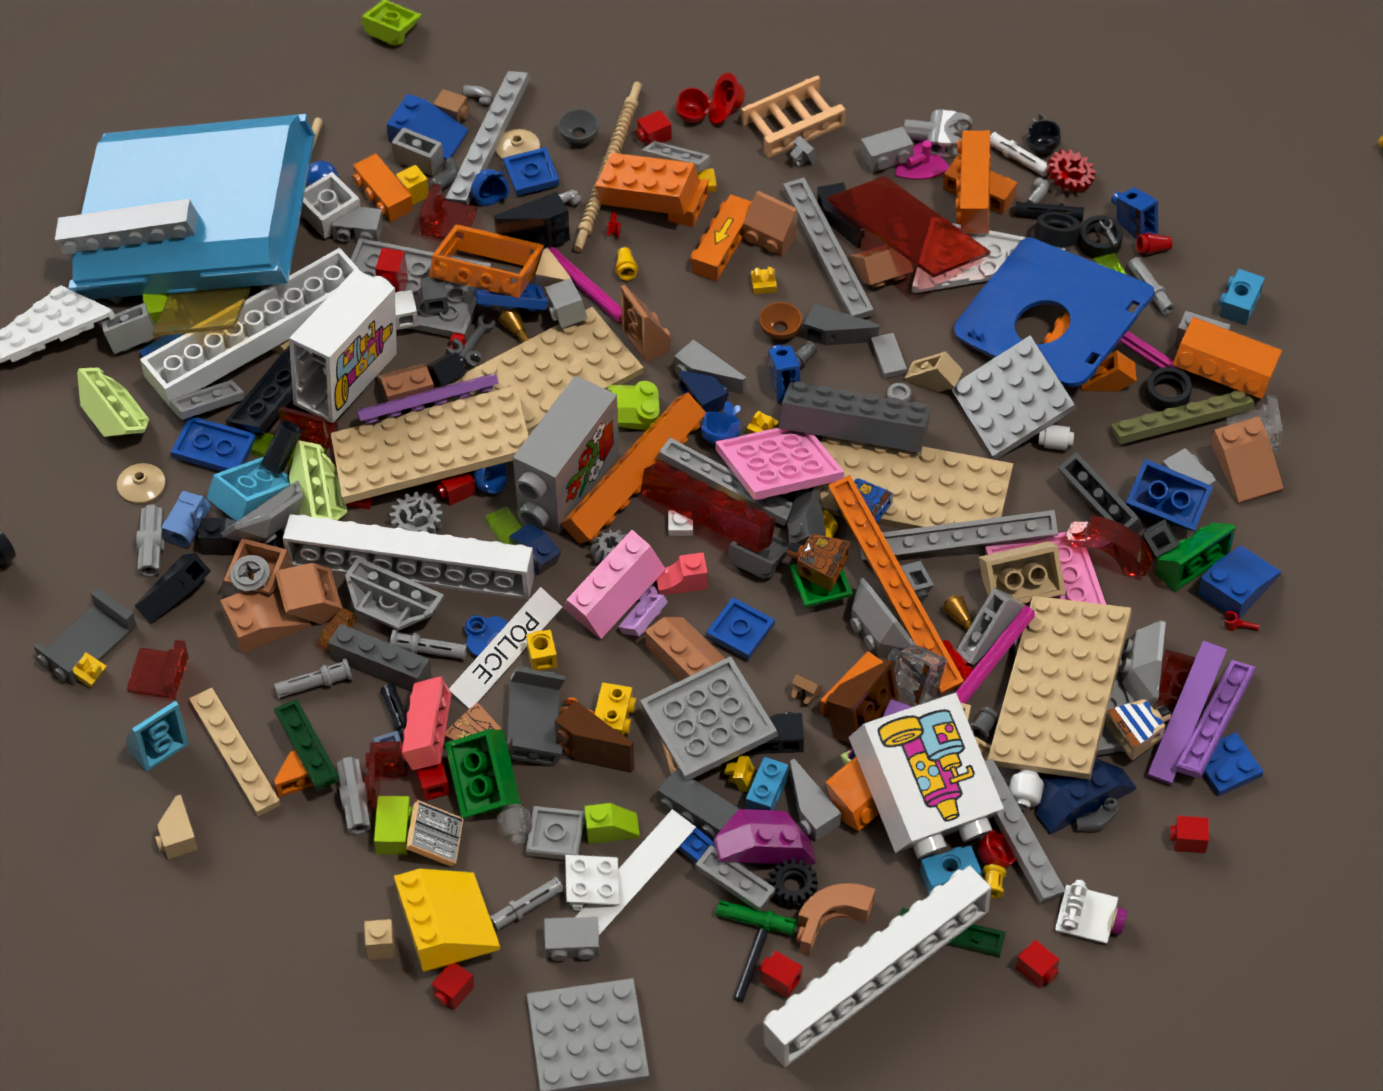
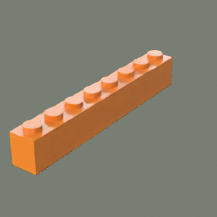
(626, 475)

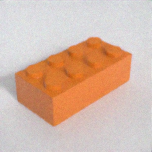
(973, 181)
(647, 183)

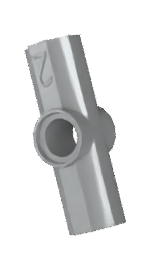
(150, 541)
(353, 796)

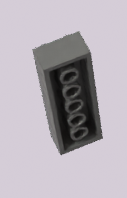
(855, 416)

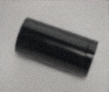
(281, 447)

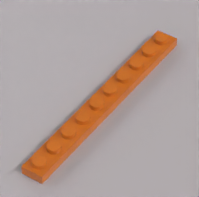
(892, 576)

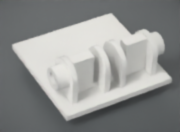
(591, 880)
(1086, 913)

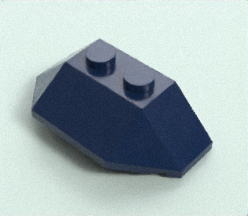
(1072, 797)

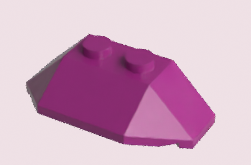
(763, 838)

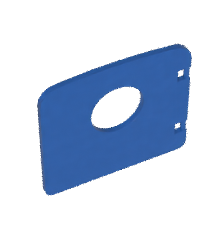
(1044, 274)

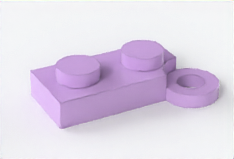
(643, 613)

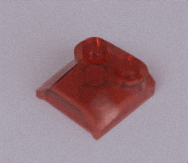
(1173, 677)

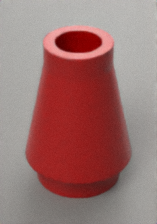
(1152, 243)

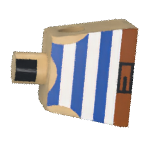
(1137, 726)

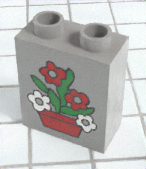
(566, 454)

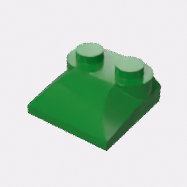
(812, 594)

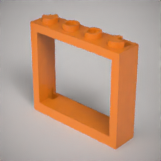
(491, 246)

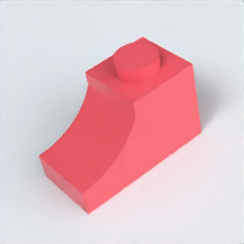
(685, 575)

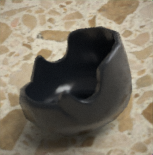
(1044, 136)

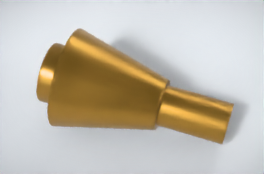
(512, 321)
(958, 611)

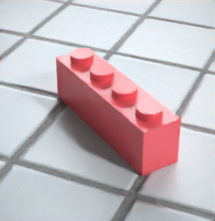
(426, 723)

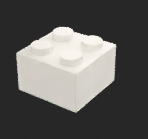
(326, 202)

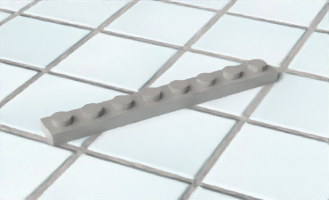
(488, 135)
(828, 249)
(971, 533)

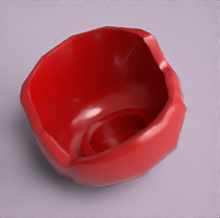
(692, 105)
(995, 850)

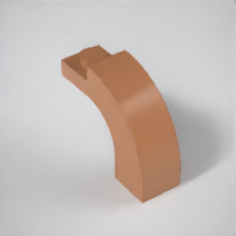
(833, 902)

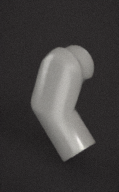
(478, 91)
(1041, 188)
(570, 196)

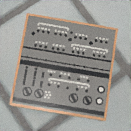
(434, 833)

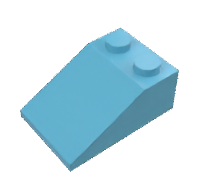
(245, 488)
(158, 737)

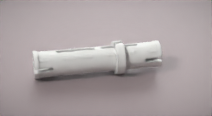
(1011, 150)

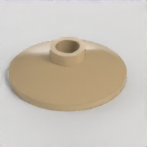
(516, 142)
(143, 490)

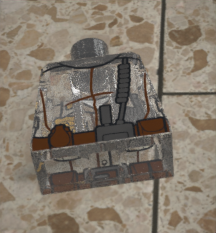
(918, 672)

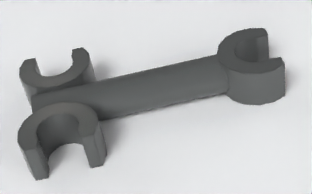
(466, 351)

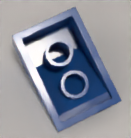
(428, 121)
(1168, 496)
(1237, 581)

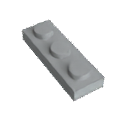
(669, 152)
(206, 399)
(735, 879)

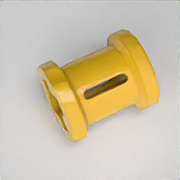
(994, 878)

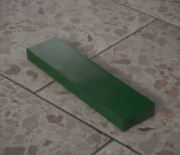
(306, 745)
(977, 939)

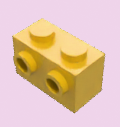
(615, 705)

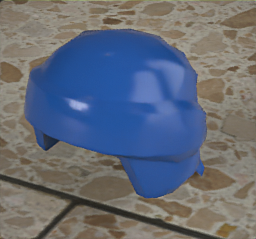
(489, 187)
(721, 426)

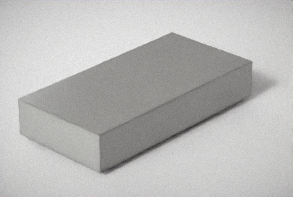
(888, 355)

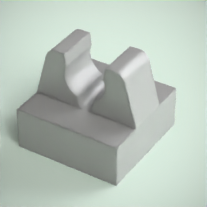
(803, 152)

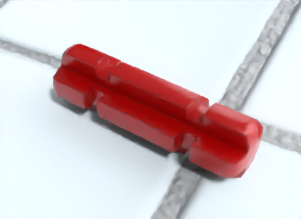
(958, 660)

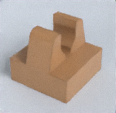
(803, 684)

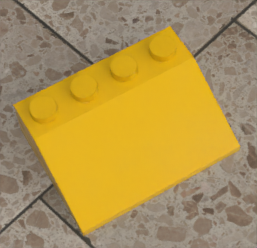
(445, 916)

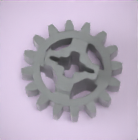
(415, 514)

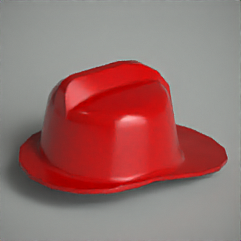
(726, 98)

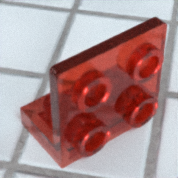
(440, 216)
(314, 427)
(159, 671)
(382, 761)

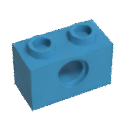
(1241, 296)
(767, 785)
(934, 866)

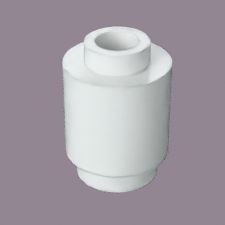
(1056, 437)

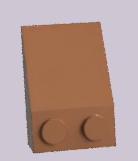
(643, 327)
(1247, 459)
(259, 619)

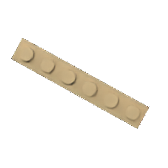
(235, 752)

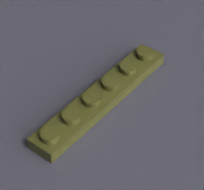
(1182, 416)

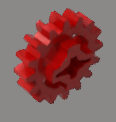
(1070, 171)

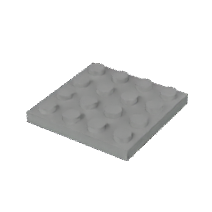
(1013, 397)
(708, 718)
(588, 1036)

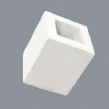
(405, 310)

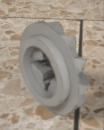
(240, 571)

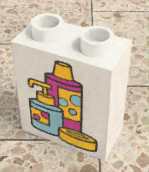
(343, 345)
(927, 776)

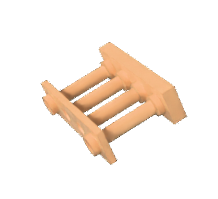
(807, 128)

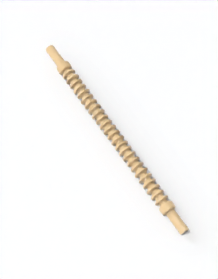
(615, 146)

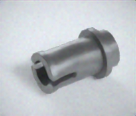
(805, 353)

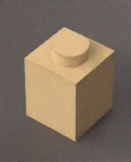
(379, 939)

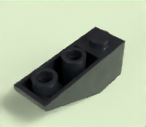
(837, 219)
(172, 586)

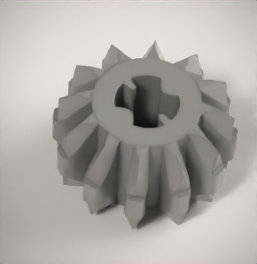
(605, 544)

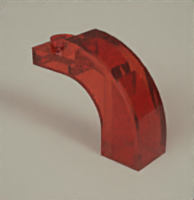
(1116, 540)

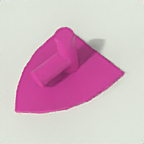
(922, 164)

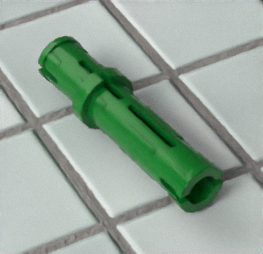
(762, 919)

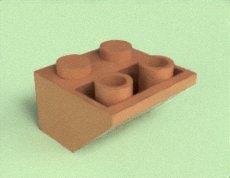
(309, 592)

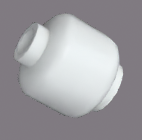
(1026, 788)

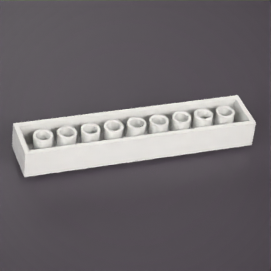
(263, 324)
(415, 555)
(876, 965)

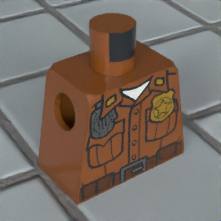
(820, 559)

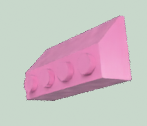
(615, 585)

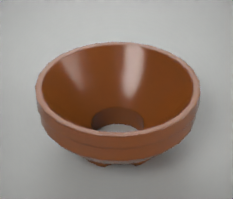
(780, 314)

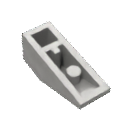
(700, 360)
(989, 625)
(815, 810)

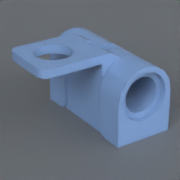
(185, 519)

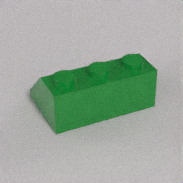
(1195, 555)
(482, 773)

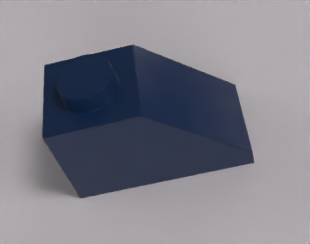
(704, 390)
(544, 549)

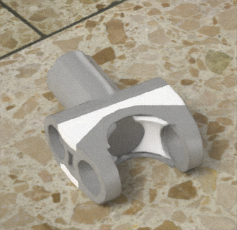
(940, 131)

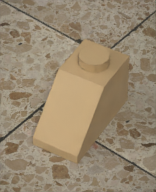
(934, 372)
(175, 831)

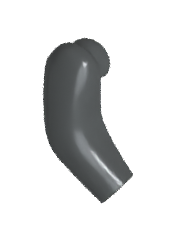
(447, 176)
(1100, 819)

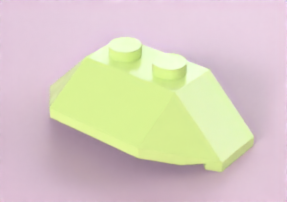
(109, 404)
(318, 481)

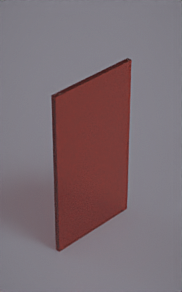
(909, 226)

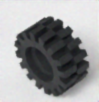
(798, 871)

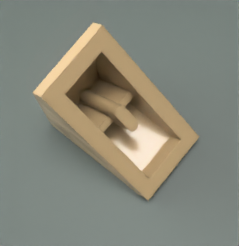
(549, 270)

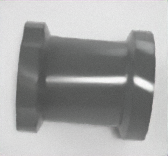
(983, 724)

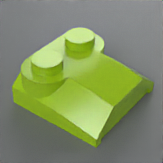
(389, 22)
(636, 404)

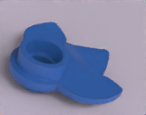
(481, 638)

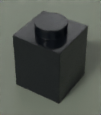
(446, 369)

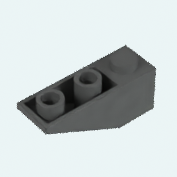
(834, 327)

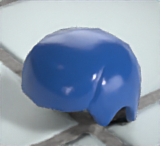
(318, 170)
(491, 478)

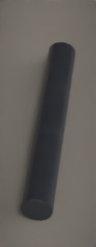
(750, 965)

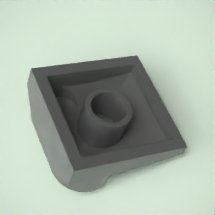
(762, 563)

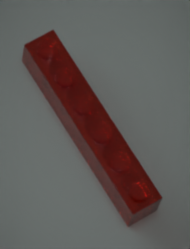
(708, 506)

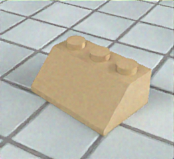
(1024, 571)

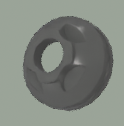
(578, 120)

